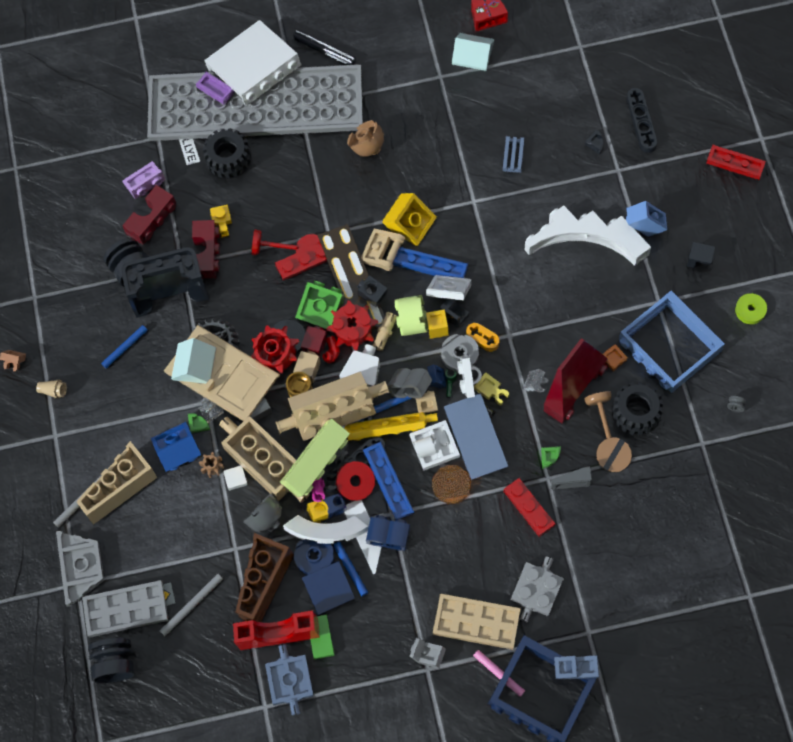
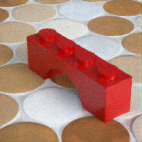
(257, 634)

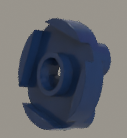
(302, 555)

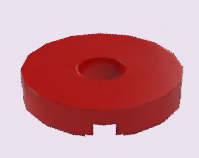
(366, 483)

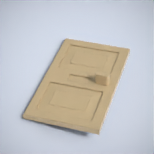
(236, 379)

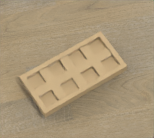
(476, 621)

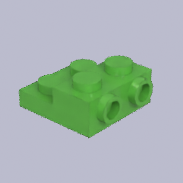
(318, 304)

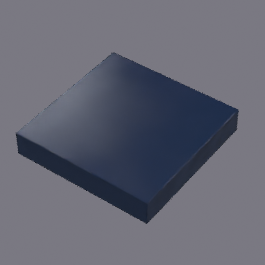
(328, 587)

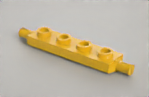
(389, 425)

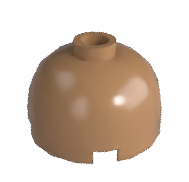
(367, 139)

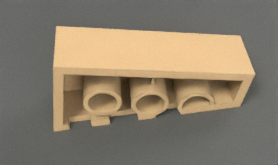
(117, 484)

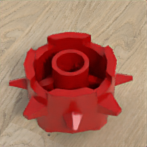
(355, 335)
(285, 348)

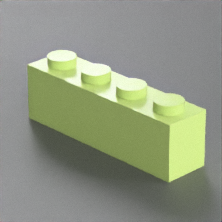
(314, 458)

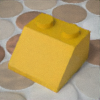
(409, 218)

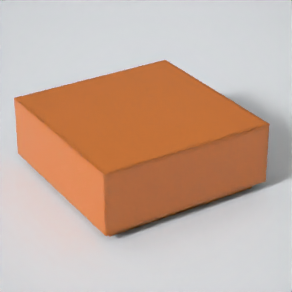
(615, 357)

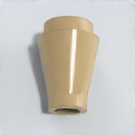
(52, 388)

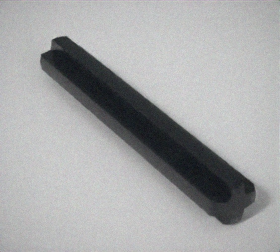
(324, 48)

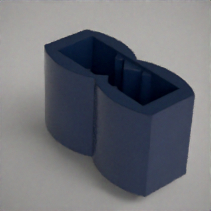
(388, 533)

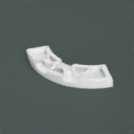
(325, 533)

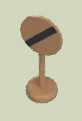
(612, 453)

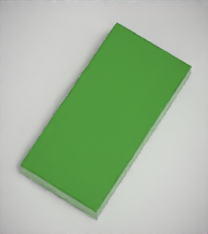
(322, 646)

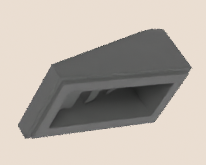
(574, 479)

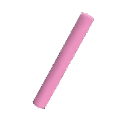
(498, 672)

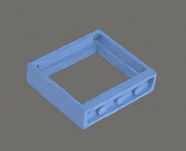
(690, 320)

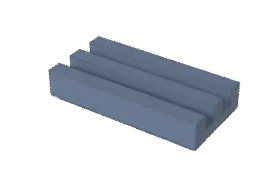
(514, 141)

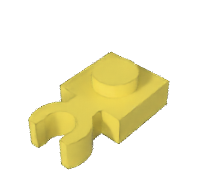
(490, 387)

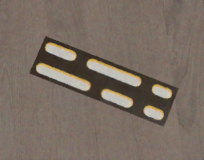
(348, 268)

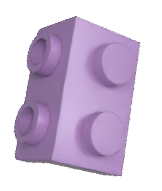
(144, 180)

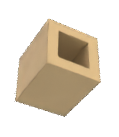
(308, 363)

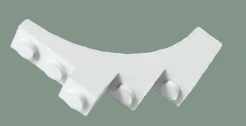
(590, 228)

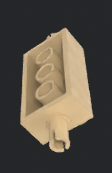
(340, 400)
(259, 455)

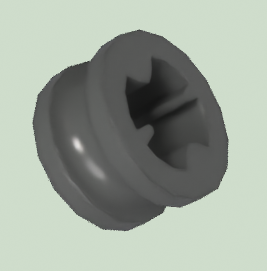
(736, 403)

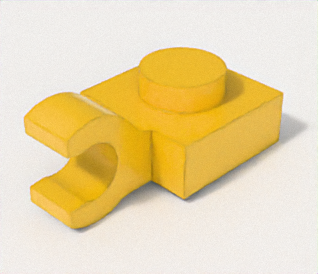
(222, 218)

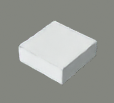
(235, 478)

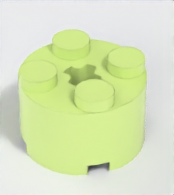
(411, 315)

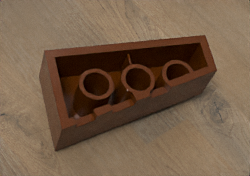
(262, 577)

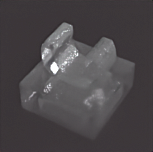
(534, 380)
(210, 410)

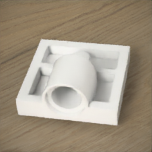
(464, 368)
(434, 445)

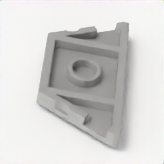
(79, 565)

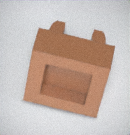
(12, 357)

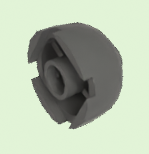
(265, 515)

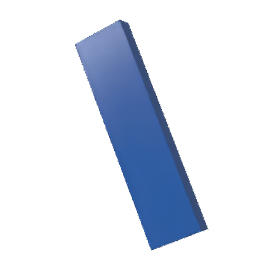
(429, 263)
(388, 481)

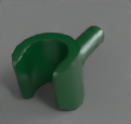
(450, 380)

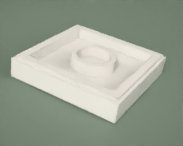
(448, 287)

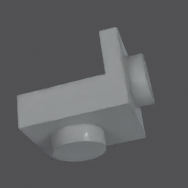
(427, 653)

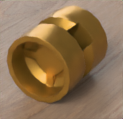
(298, 383)

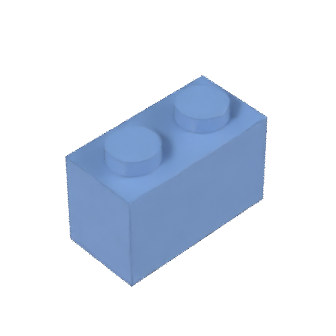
(646, 218)

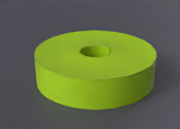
(754, 301)

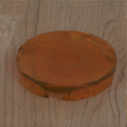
(451, 484)

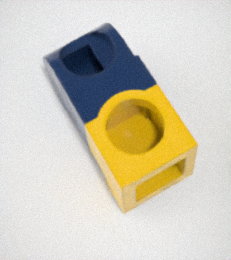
(329, 507)

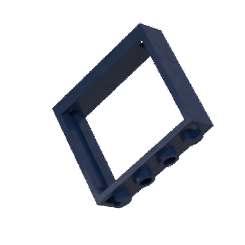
(519, 717)

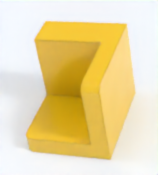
(437, 324)

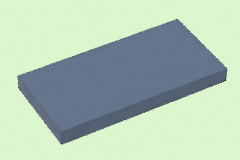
(475, 436)

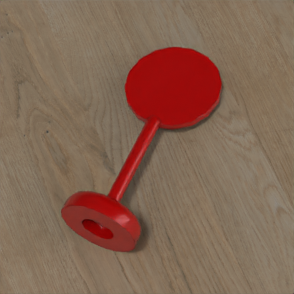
(304, 243)

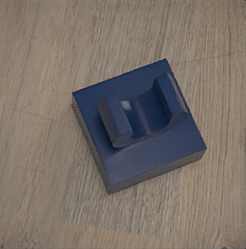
(437, 375)

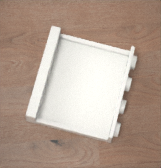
(253, 62)

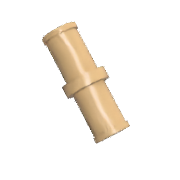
(384, 331)

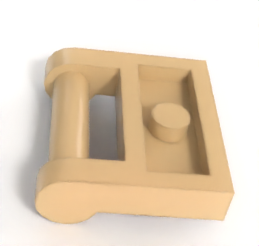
(377, 247)

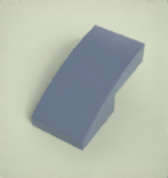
(576, 667)

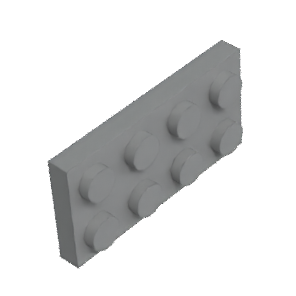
(125, 608)

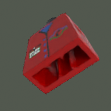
(488, 13)

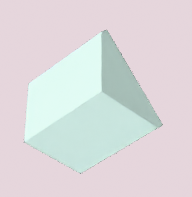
(472, 51)
(193, 361)

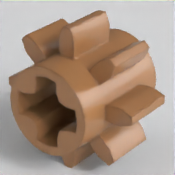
(215, 461)

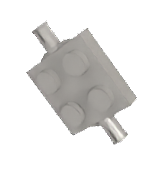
(536, 589)

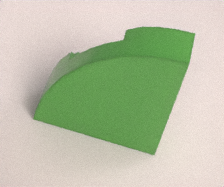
(197, 423)
(549, 456)

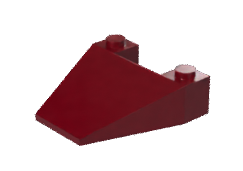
(572, 378)

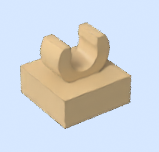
(427, 403)

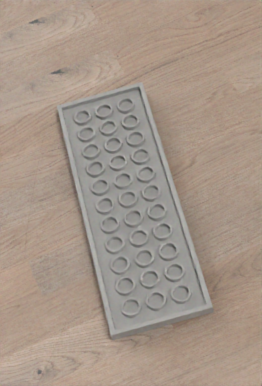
(300, 103)

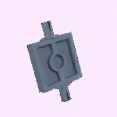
(289, 680)

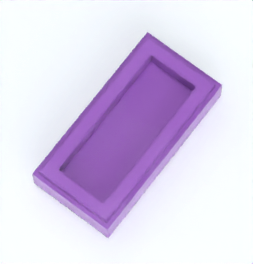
(215, 88)

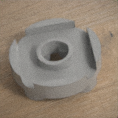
(459, 343)

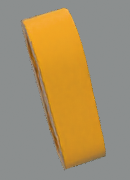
(484, 333)

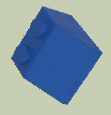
(175, 447)

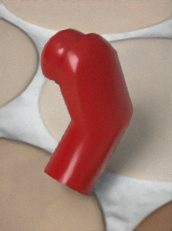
(333, 351)

